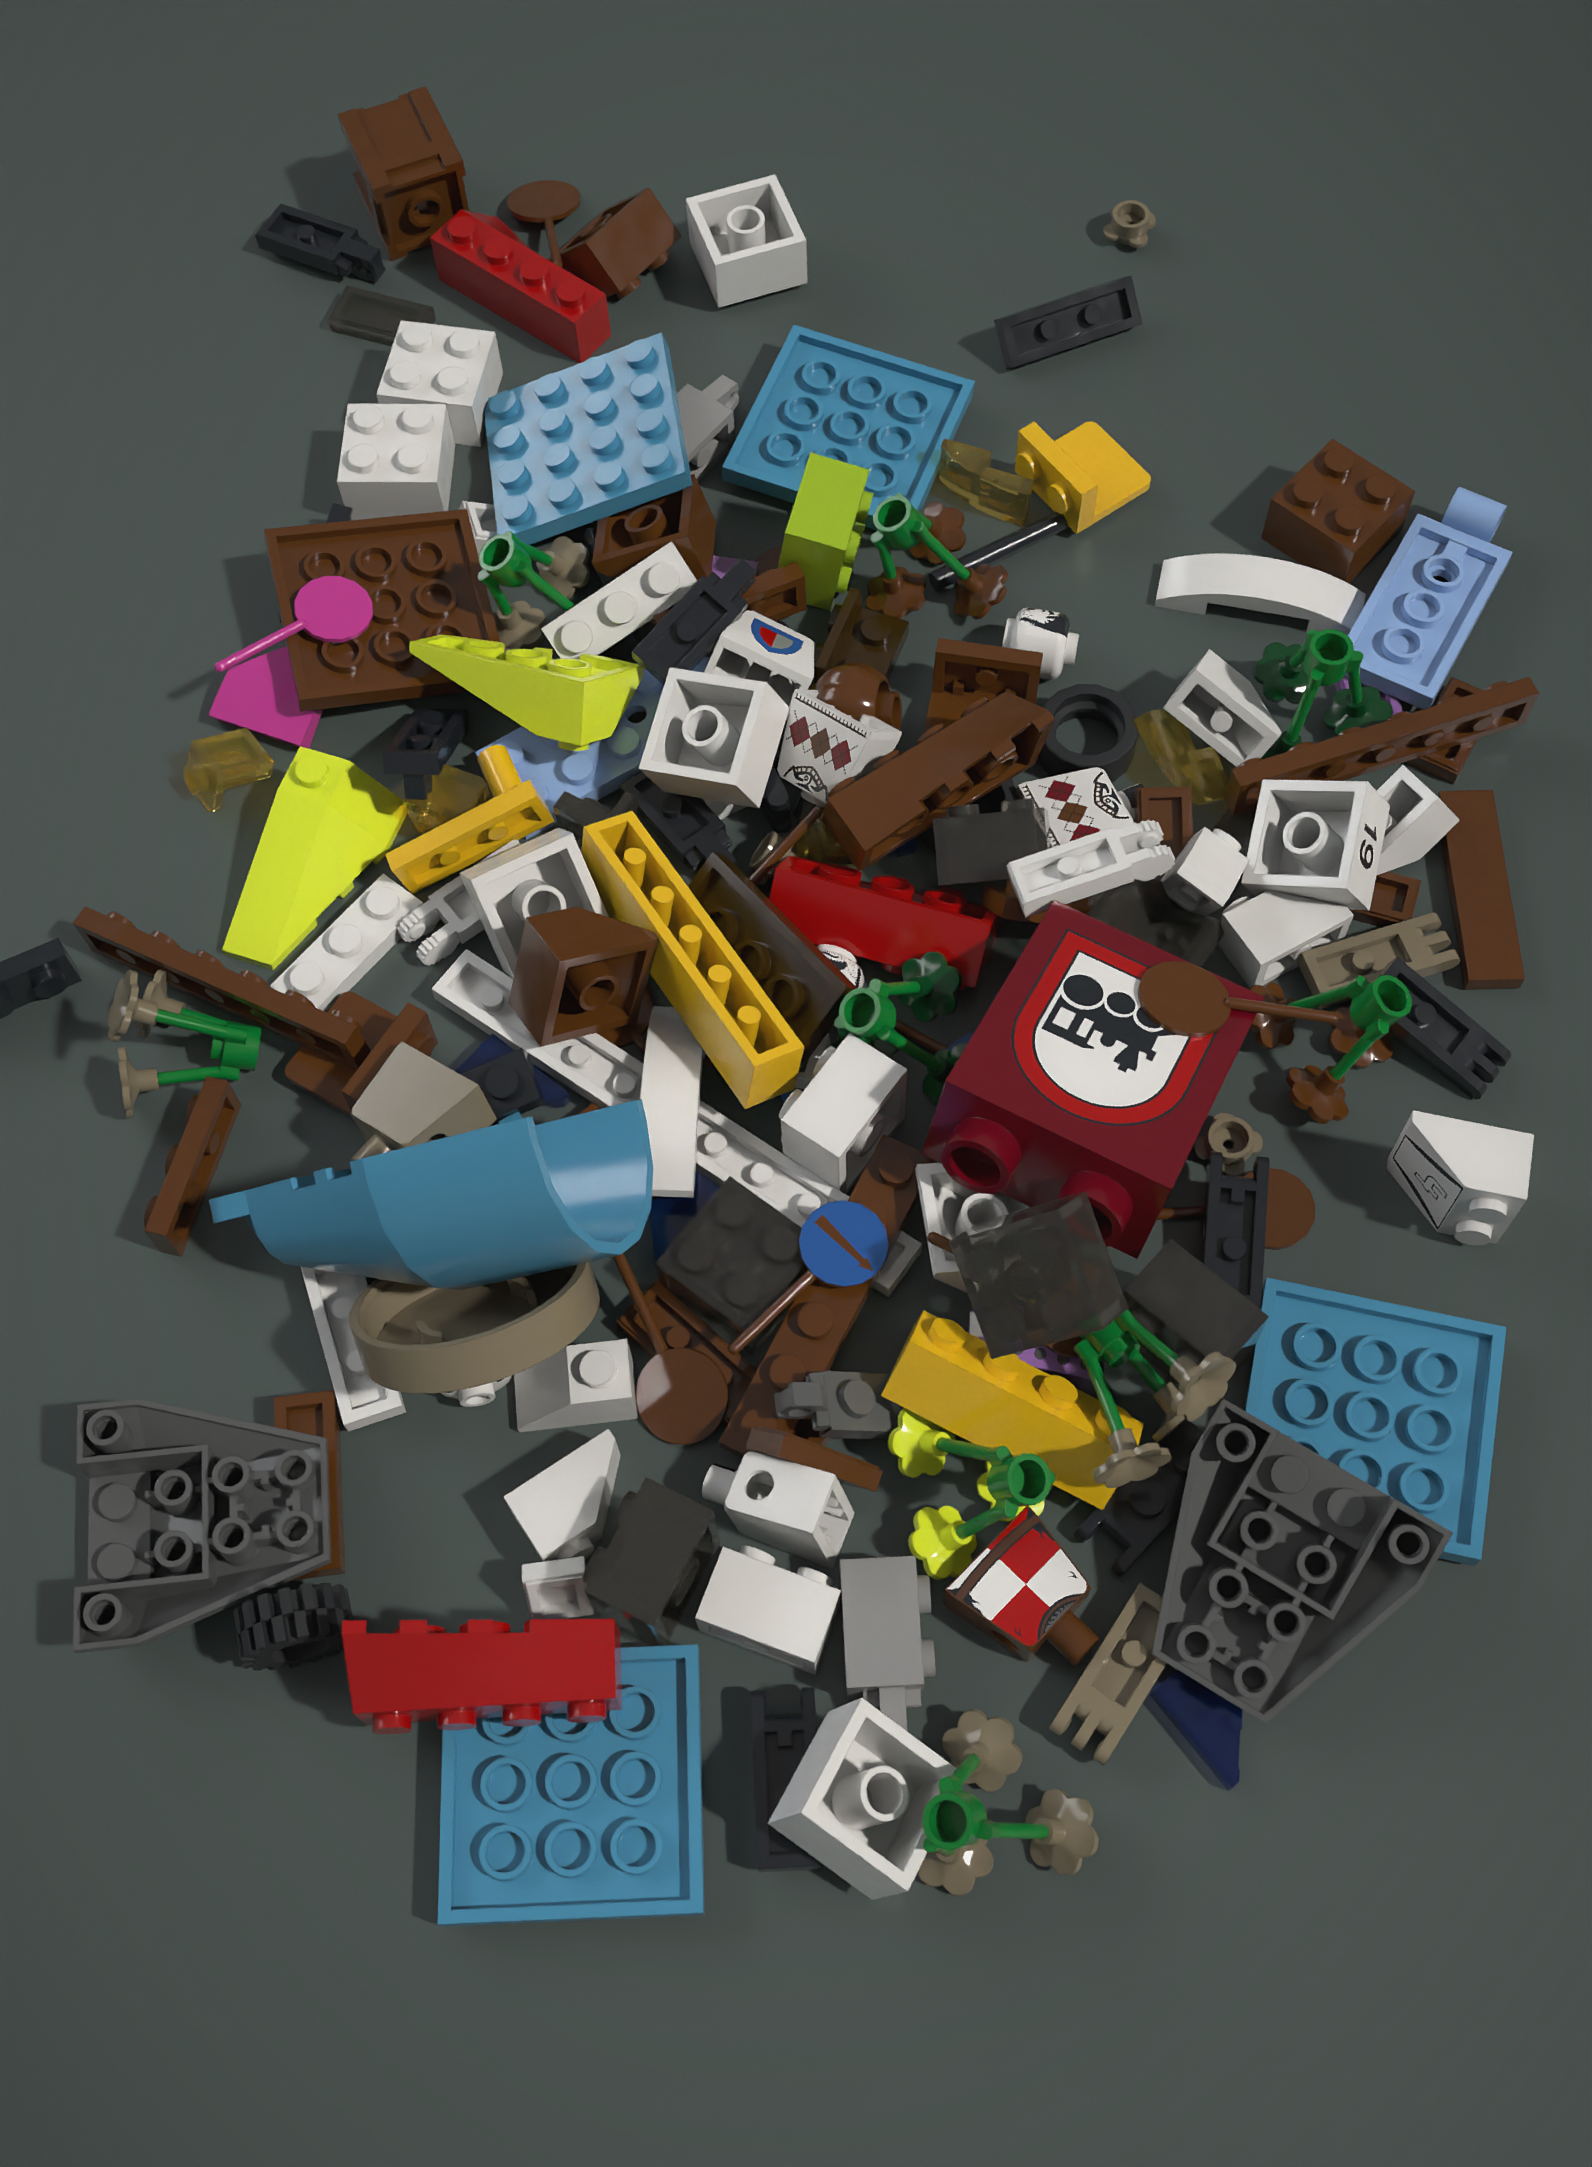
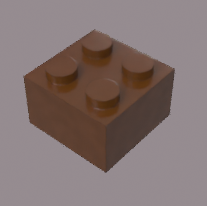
(1337, 513)

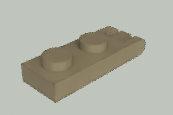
(1370, 952)
(1116, 1677)

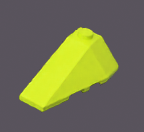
(549, 697)
(316, 841)

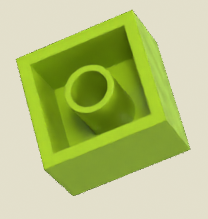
(824, 527)

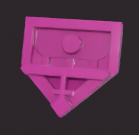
(264, 700)

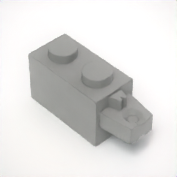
(708, 422)
(883, 1633)

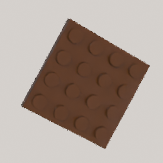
(420, 586)

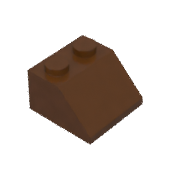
(621, 244)
(644, 529)
(580, 974)

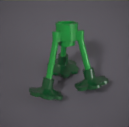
(1301, 669)
(930, 991)

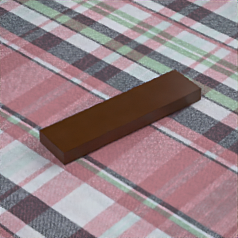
(1480, 893)
(686, 1330)

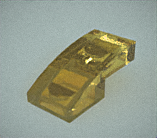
(993, 491)
(1179, 760)

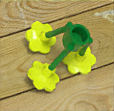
(1008, 1484)

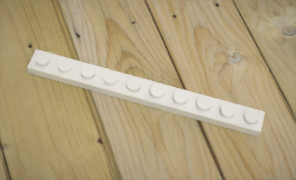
(614, 1077)

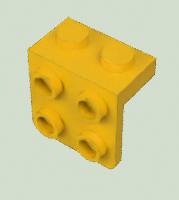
(1079, 473)

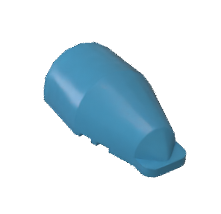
(466, 1204)

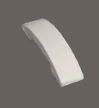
(1259, 585)
(672, 1101)

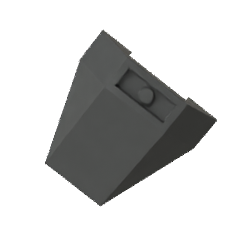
(191, 1517)
(1281, 1564)

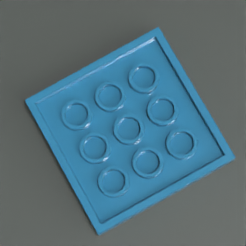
(849, 408)
(586, 442)
(1387, 1397)
(580, 1813)

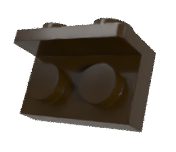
(860, 637)

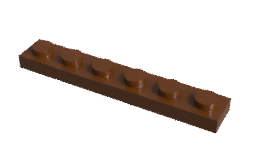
(1387, 743)
(240, 994)
(823, 1312)

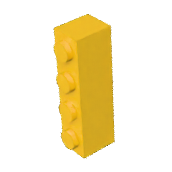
(1004, 1403)

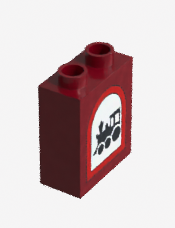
(1079, 1085)

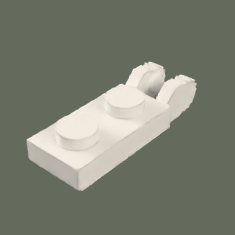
(1089, 866)
(455, 909)

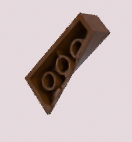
(942, 771)

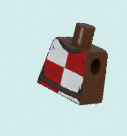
(1024, 1592)

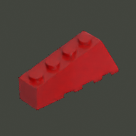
(504, 275)
(884, 917)
(482, 1673)

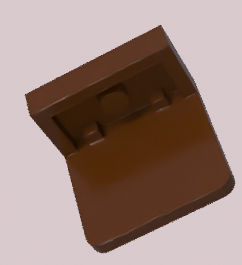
(977, 671)
(383, 1032)

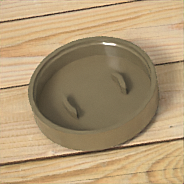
(469, 1337)

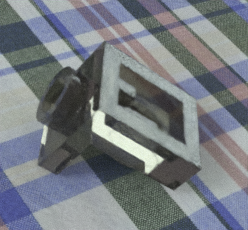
(575, 813)

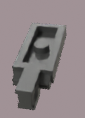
(841, 1404)

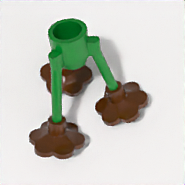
(930, 537)
(1359, 1035)

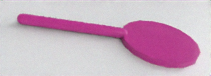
(325, 609)

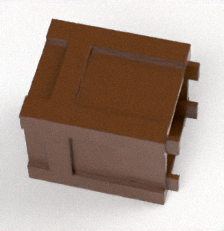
(405, 169)

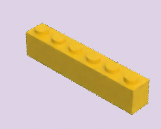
(694, 961)

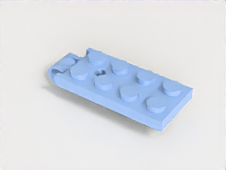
(1418, 624)
(591, 771)

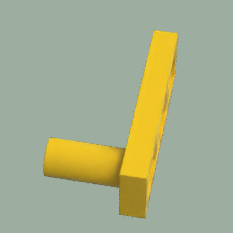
(476, 833)

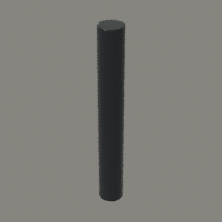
(1002, 548)

